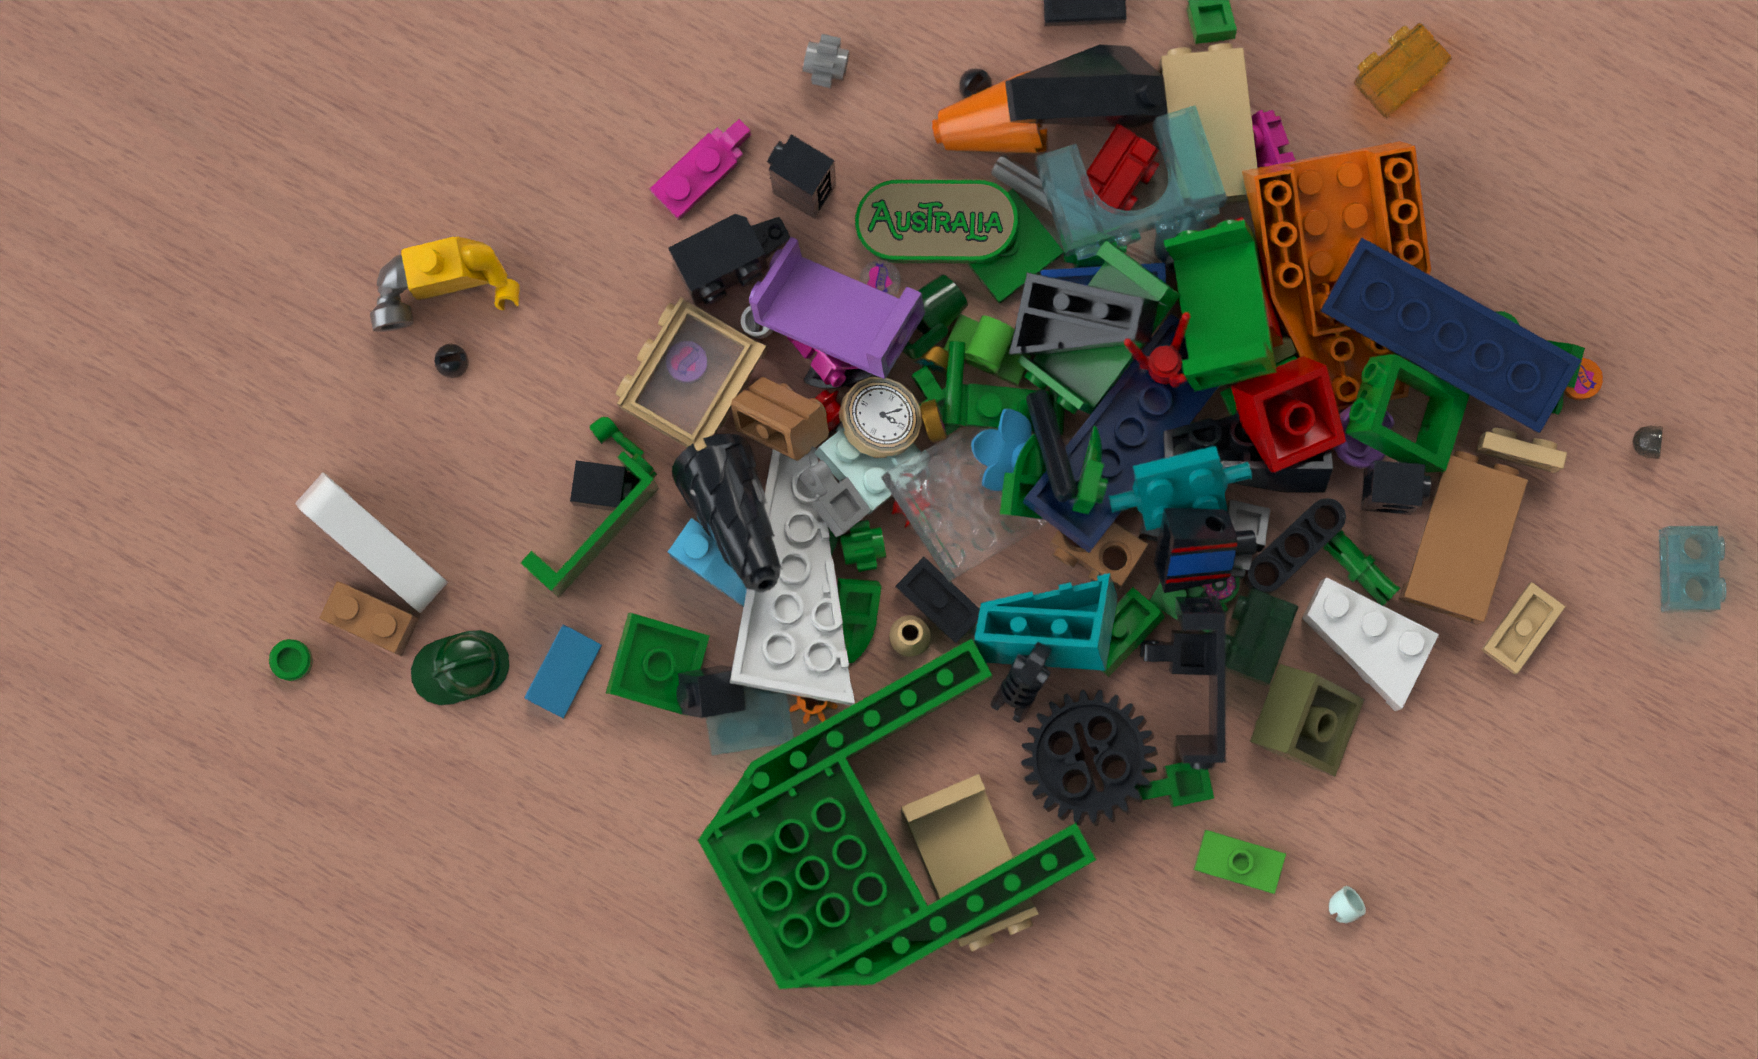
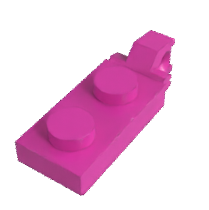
(701, 169)

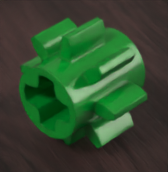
(863, 546)

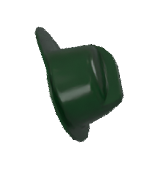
(460, 667)

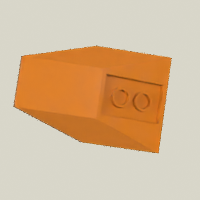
(1307, 227)

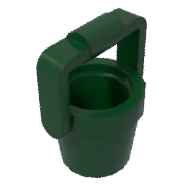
(942, 305)

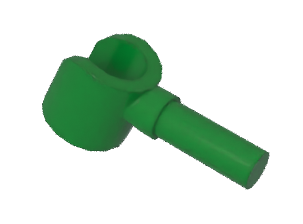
(605, 428)

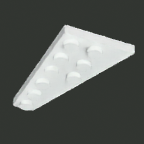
(794, 631)

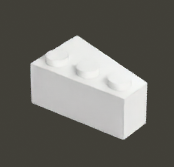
(1373, 639)

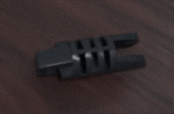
(1023, 682)

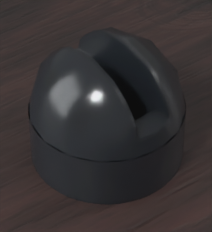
(969, 76)
(455, 368)

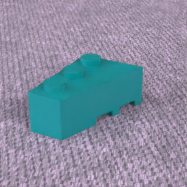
(1068, 620)

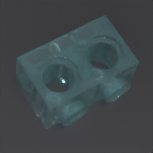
(1678, 568)

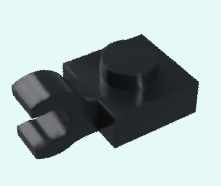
(1186, 652)

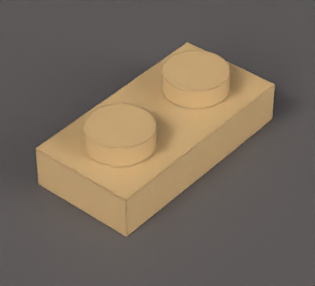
(1505, 446)
(1523, 628)

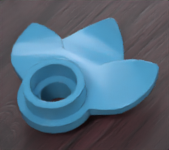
(1001, 447)

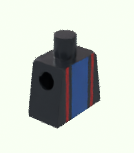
(1198, 547)

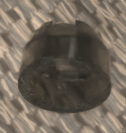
(1648, 441)

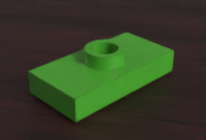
(1239, 861)

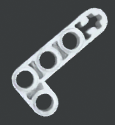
(371, 542)

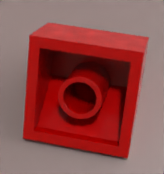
(1290, 413)

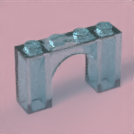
(1088, 222)

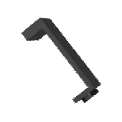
(1207, 614)

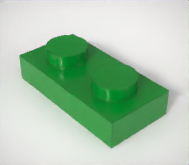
(1132, 624)

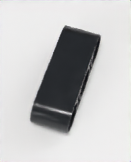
(1311, 535)

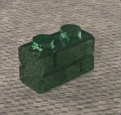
(1258, 635)

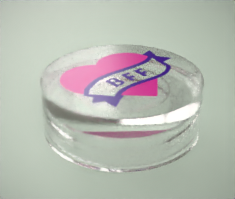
(882, 276)

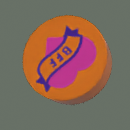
(1588, 381)

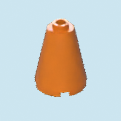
(984, 125)

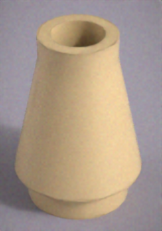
(905, 647)

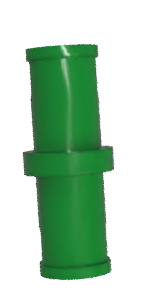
(1361, 568)

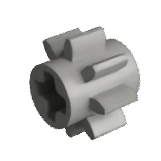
(826, 60)

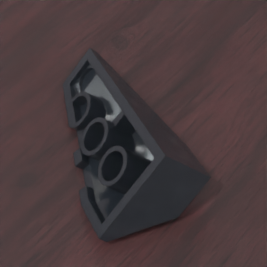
(1089, 89)

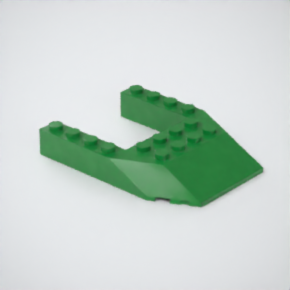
(820, 869)

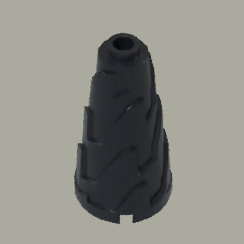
(730, 506)

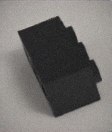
(801, 175)

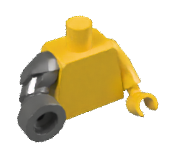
(434, 271)

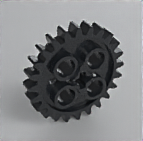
(1123, 744)

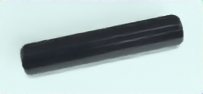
(1052, 446)

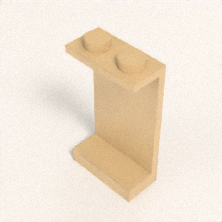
(1219, 89)
(960, 843)

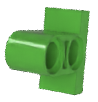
(988, 347)

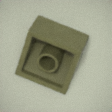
(1307, 719)

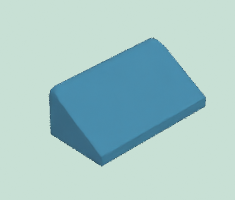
(563, 671)

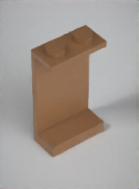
(1465, 539)

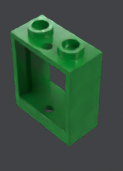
(1439, 422)

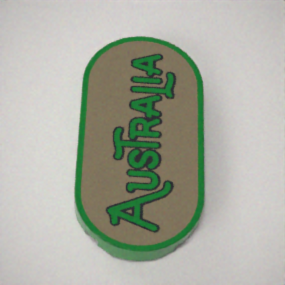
(937, 221)

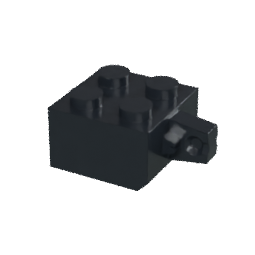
(726, 256)

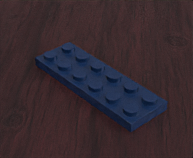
(1450, 335)
(1131, 434)

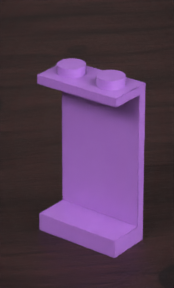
(835, 311)

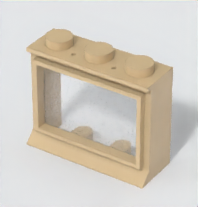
(689, 375)

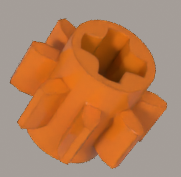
(818, 709)

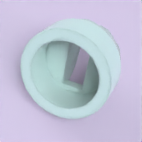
(1347, 905)

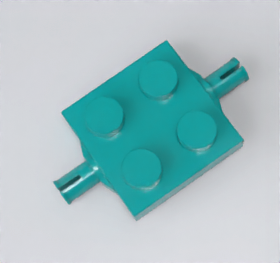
(1179, 482)

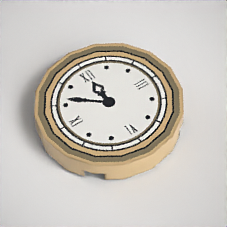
(880, 417)

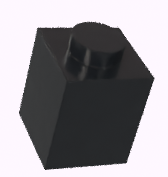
(600, 485)
(709, 692)

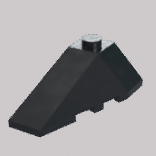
(1237, 448)

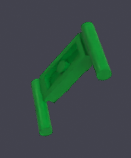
(983, 404)

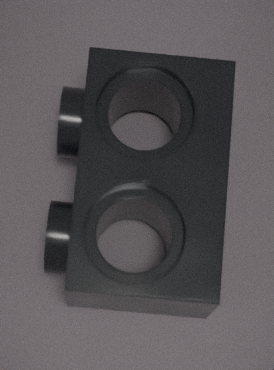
(1394, 487)

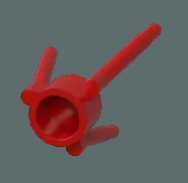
(1165, 361)

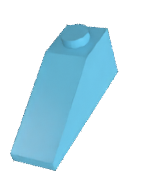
(701, 556)

